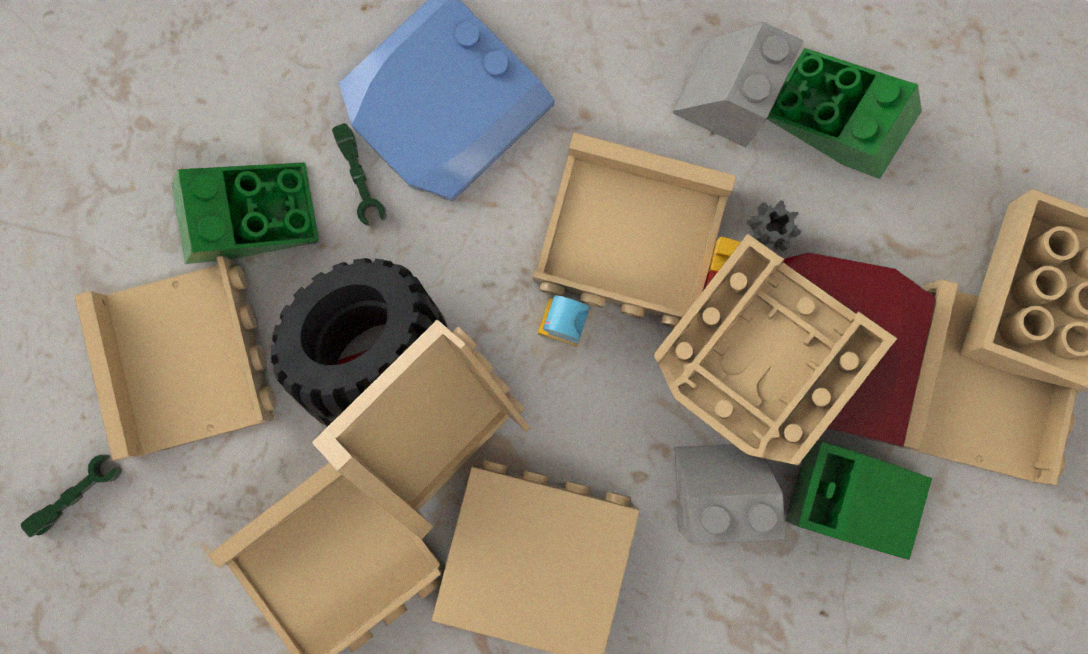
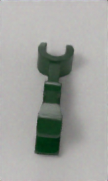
(348, 146)
(45, 519)

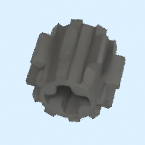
(772, 215)

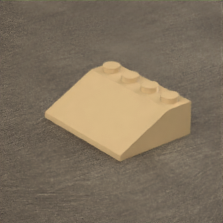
(1036, 294)

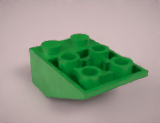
(846, 110)
(243, 210)
(859, 499)

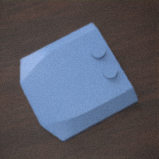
(442, 98)

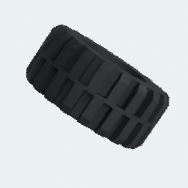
(331, 316)

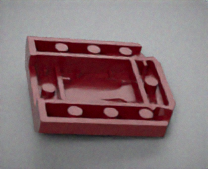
(894, 302)

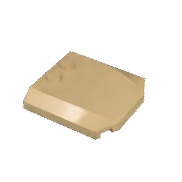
(768, 355)

